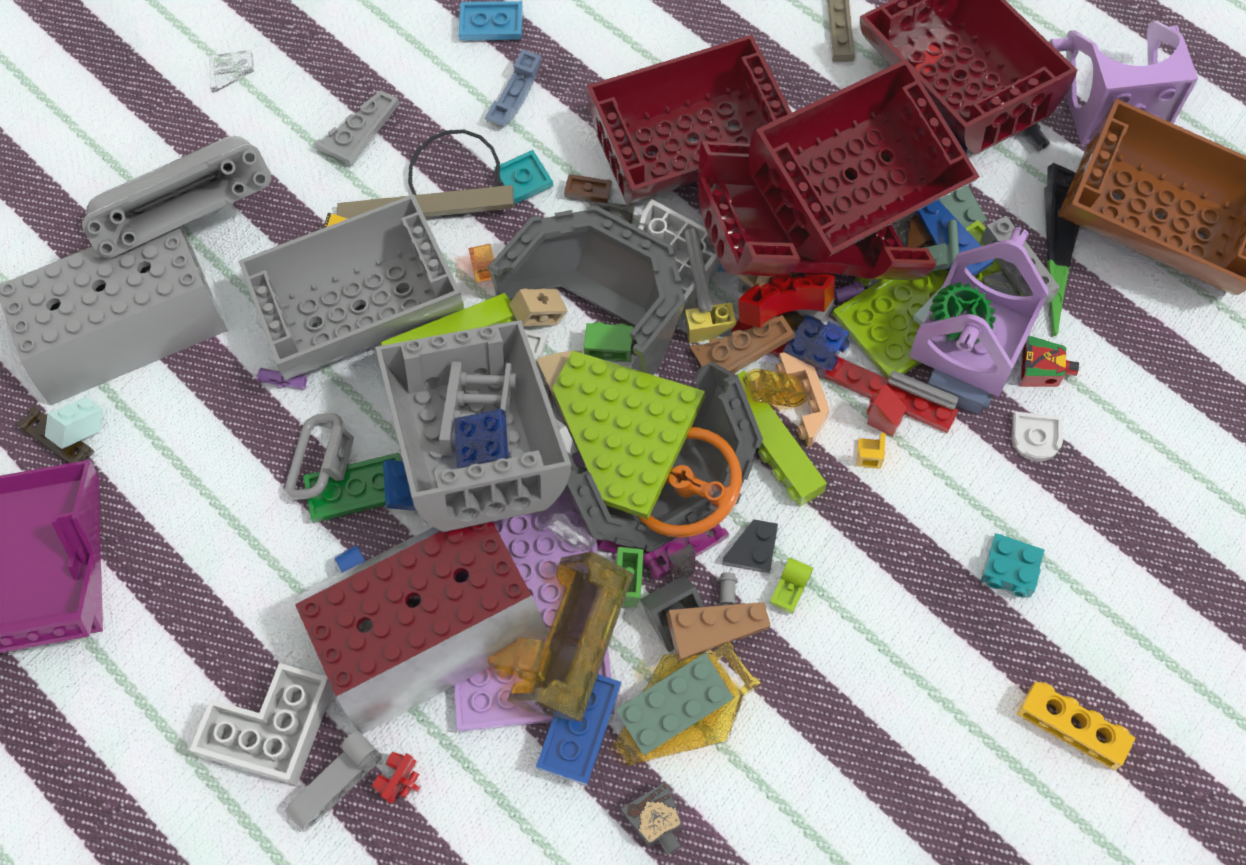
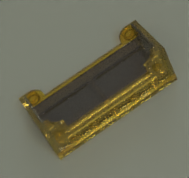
(577, 636)

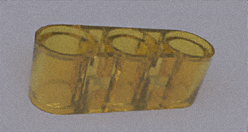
(774, 388)

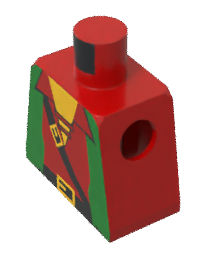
(1045, 364)

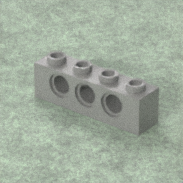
(1002, 230)

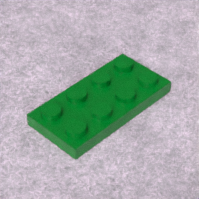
(357, 492)

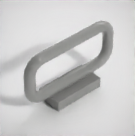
(334, 461)

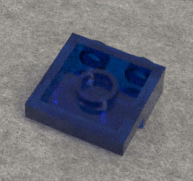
(818, 344)

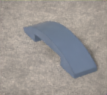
(516, 90)

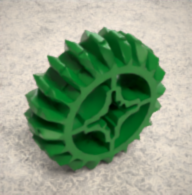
(956, 300)

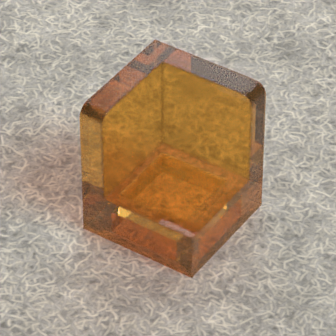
(481, 257)

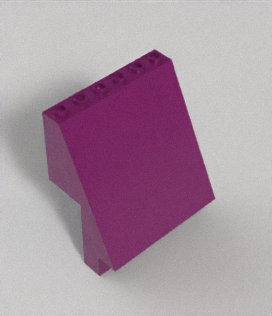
(50, 556)

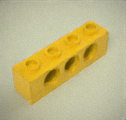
(1117, 737)

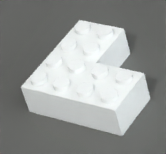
(276, 738)

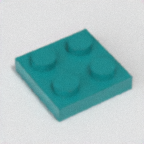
(526, 176)

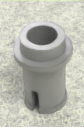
(727, 588)

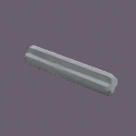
(923, 390)

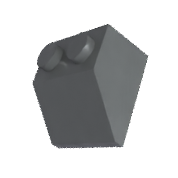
(673, 596)

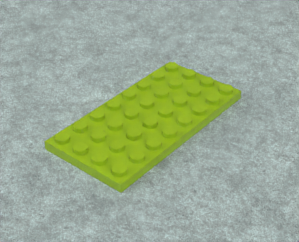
(883, 314)

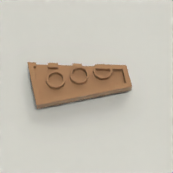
(744, 346)
(709, 627)

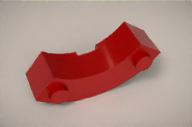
(786, 294)

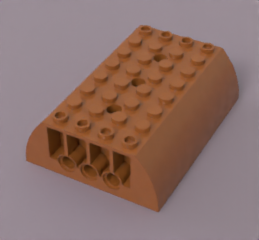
(1167, 173)

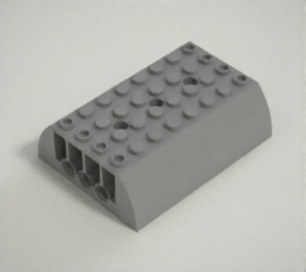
(345, 267)
(111, 330)

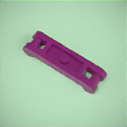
(699, 542)

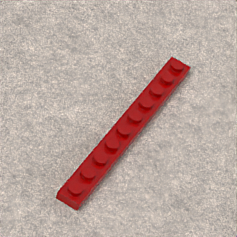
(866, 382)

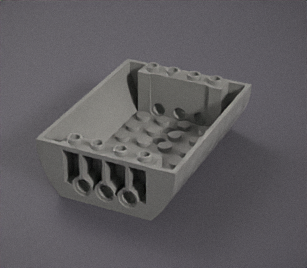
(416, 390)

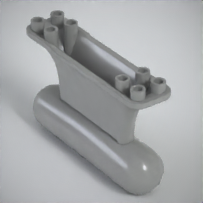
(174, 195)

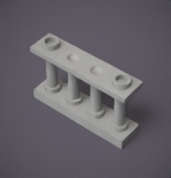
(456, 398)

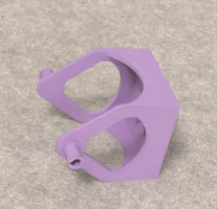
(1153, 88)
(993, 358)

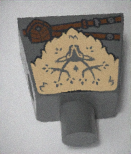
(655, 818)

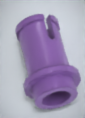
(848, 291)

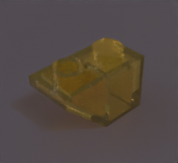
(522, 658)

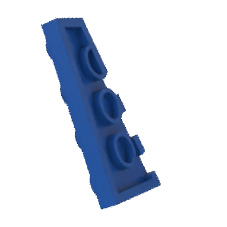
(935, 222)

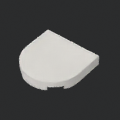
(1037, 435)

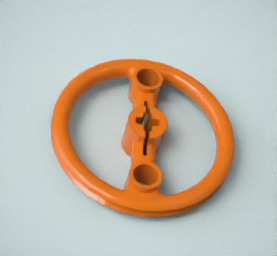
(685, 488)

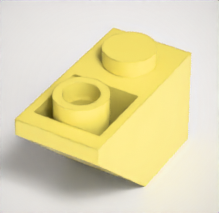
(709, 324)

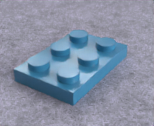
(491, 20)

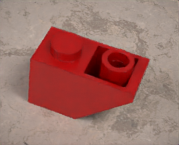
(885, 411)

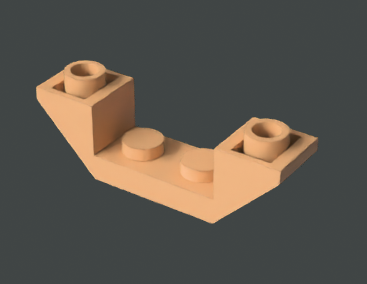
(810, 424)

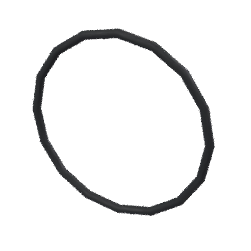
(461, 131)

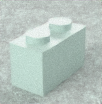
(73, 422)

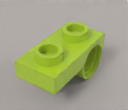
(791, 585)

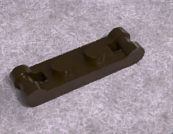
(38, 433)

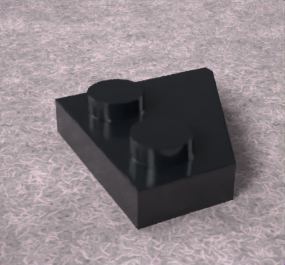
(754, 547)

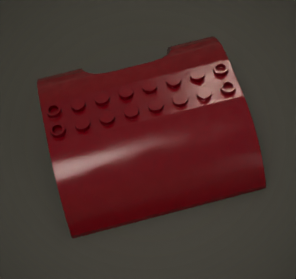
(754, 244)

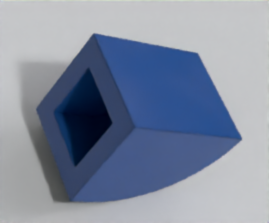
(349, 558)

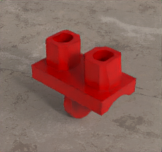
(391, 787)

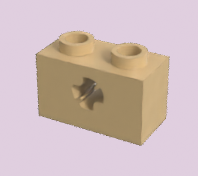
(538, 307)

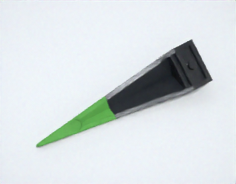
(1060, 235)

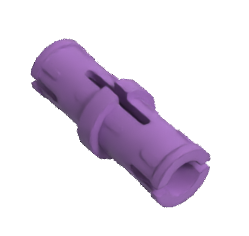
(275, 377)

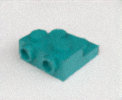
(1012, 566)

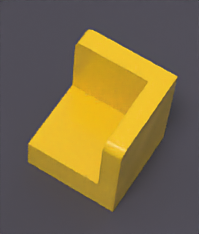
(871, 452)

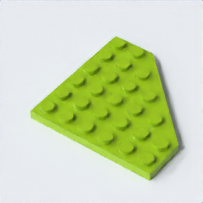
(625, 427)

